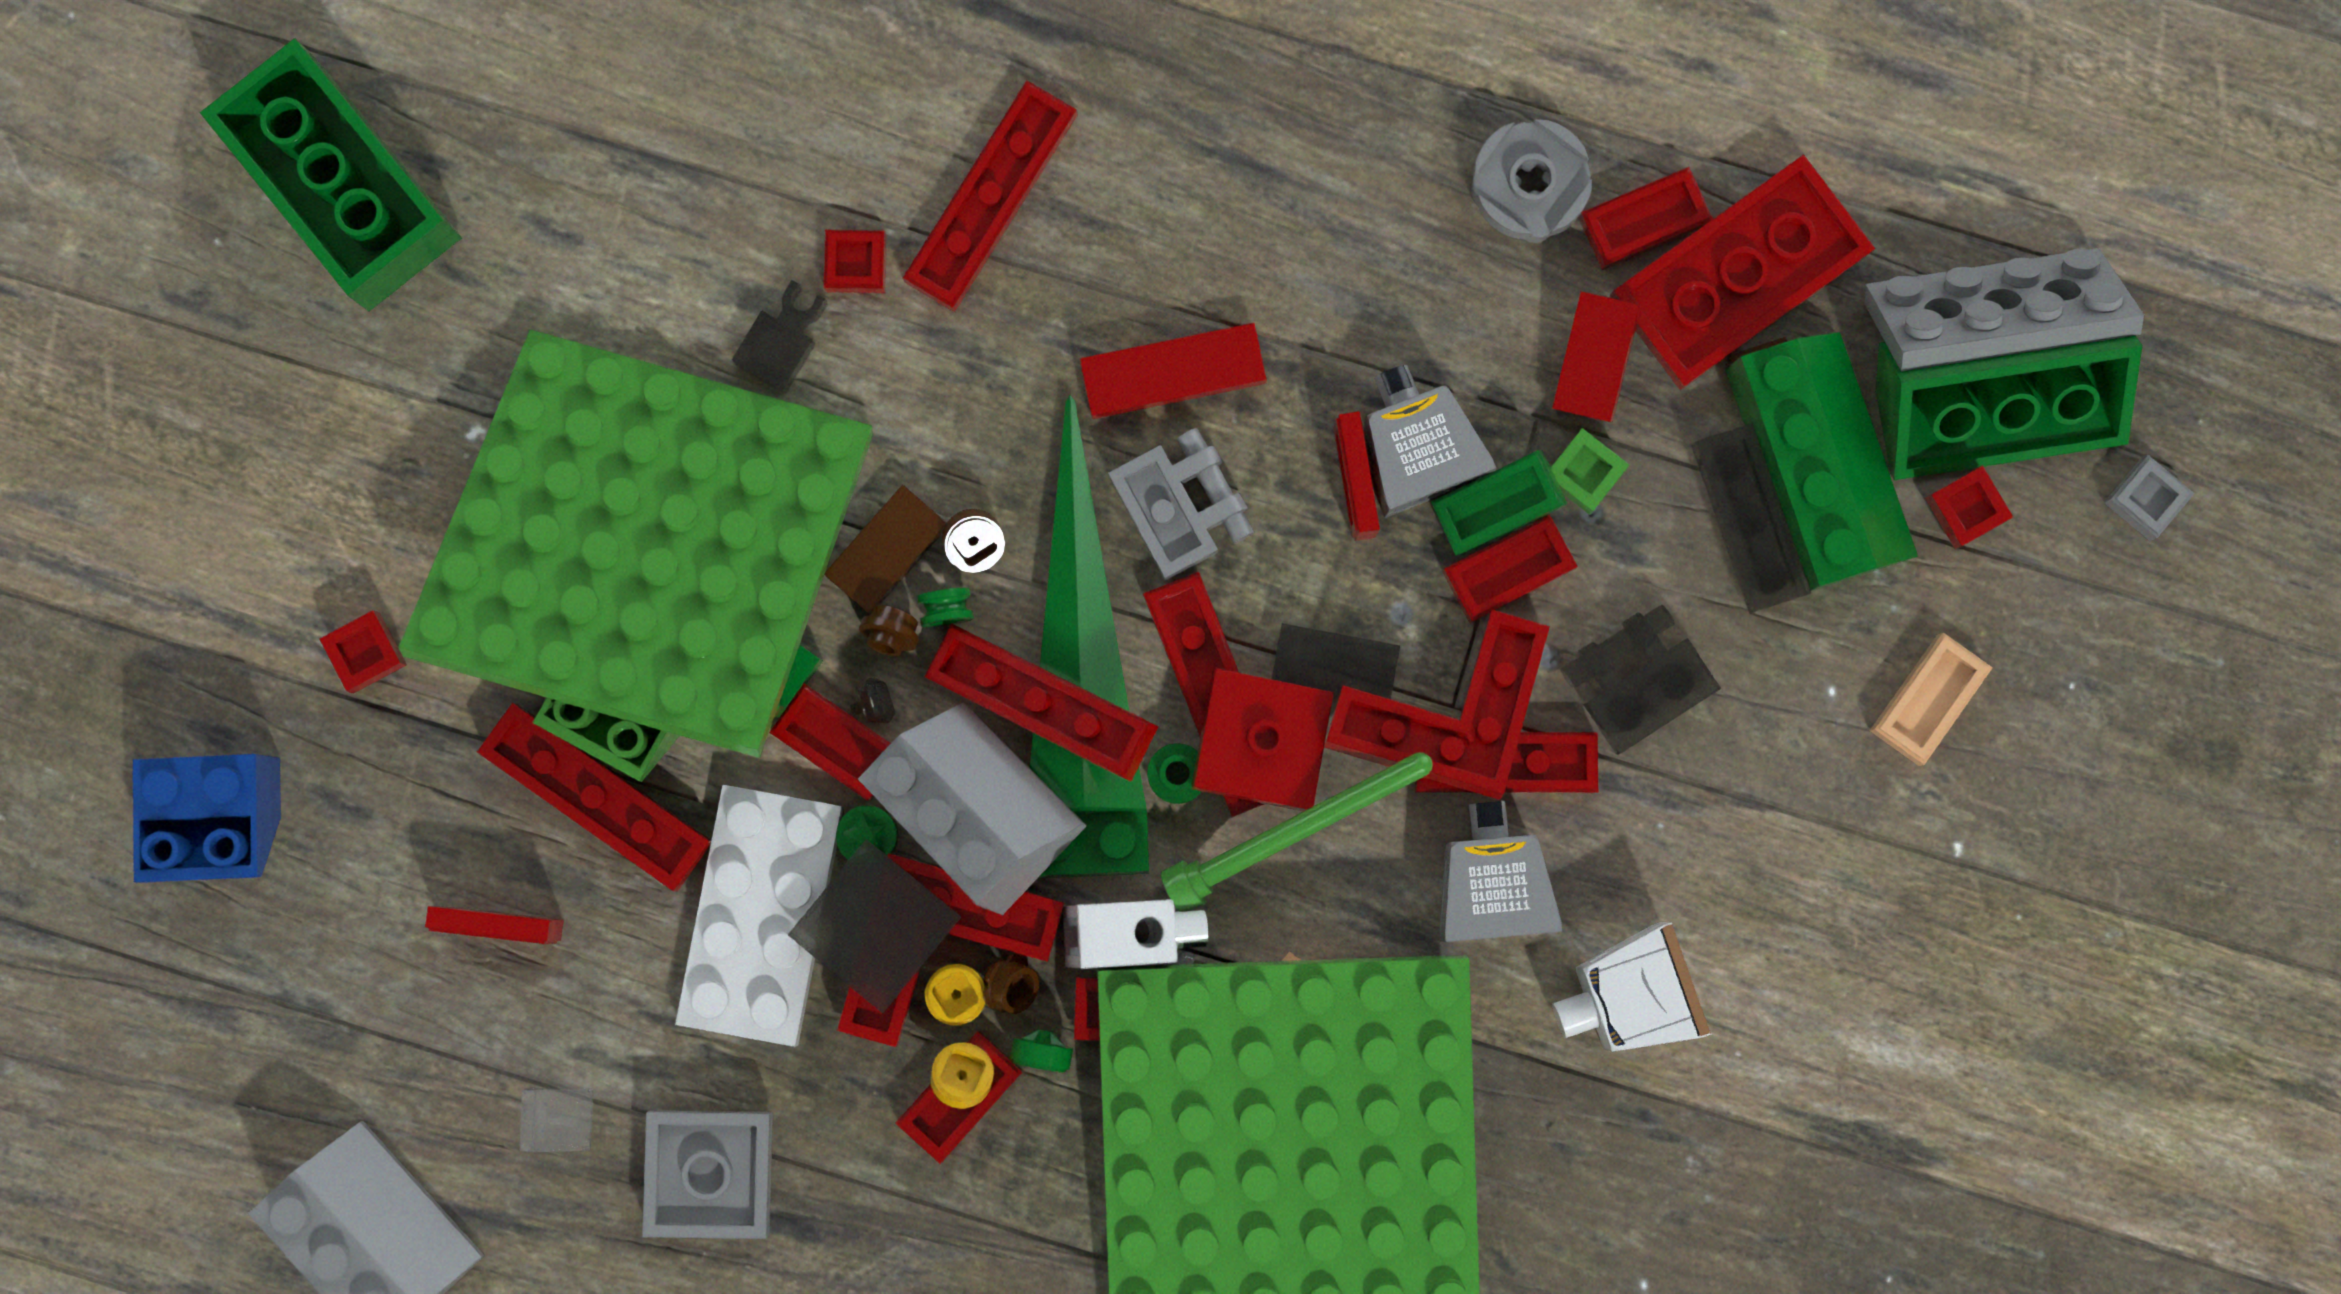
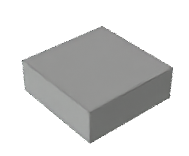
(2149, 498)

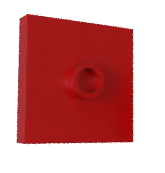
(1262, 740)

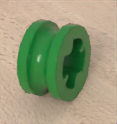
(945, 607)

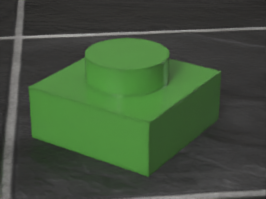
(1587, 471)

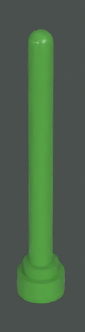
(1192, 882)

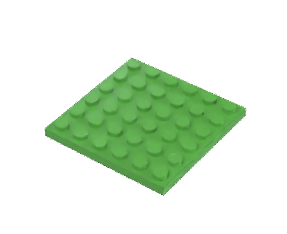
(639, 543)
(1290, 1127)

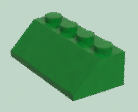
(2007, 406)
(1823, 457)

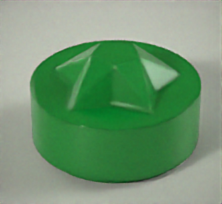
(863, 824)
(1041, 1051)

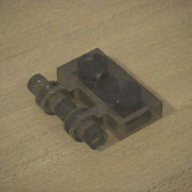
(1652, 694)

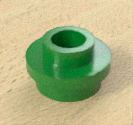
(1157, 773)

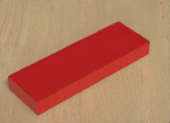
(1173, 370)
(1544, 765)

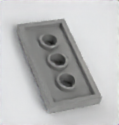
(2045, 302)

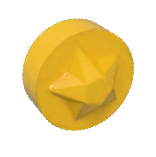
(955, 994)
(962, 1075)

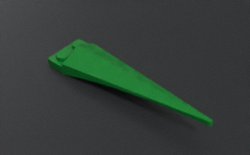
(1084, 650)

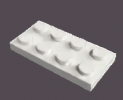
(760, 879)

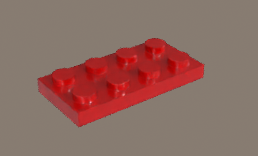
(1743, 271)

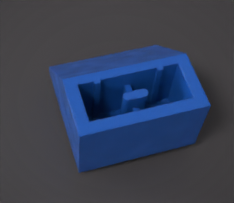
(204, 816)

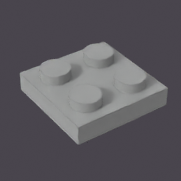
(707, 1174)

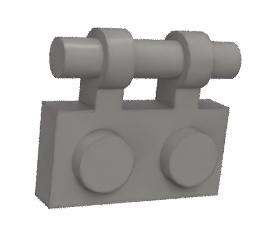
(1164, 512)

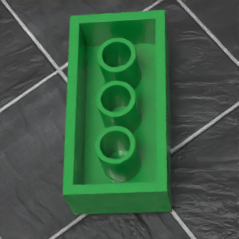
(330, 175)

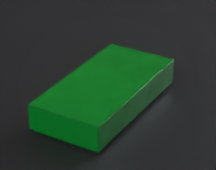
(1499, 502)

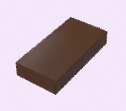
(886, 549)

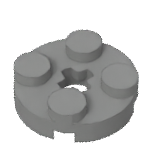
(1532, 214)

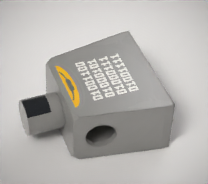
(1420, 444)
(1495, 882)

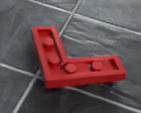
(1465, 751)
(1024, 929)

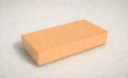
(1931, 699)

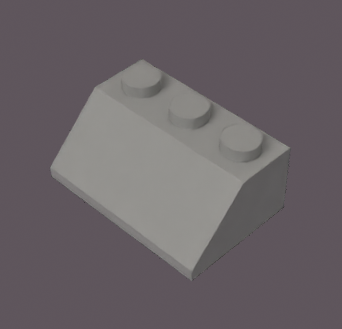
(972, 806)
(364, 1223)

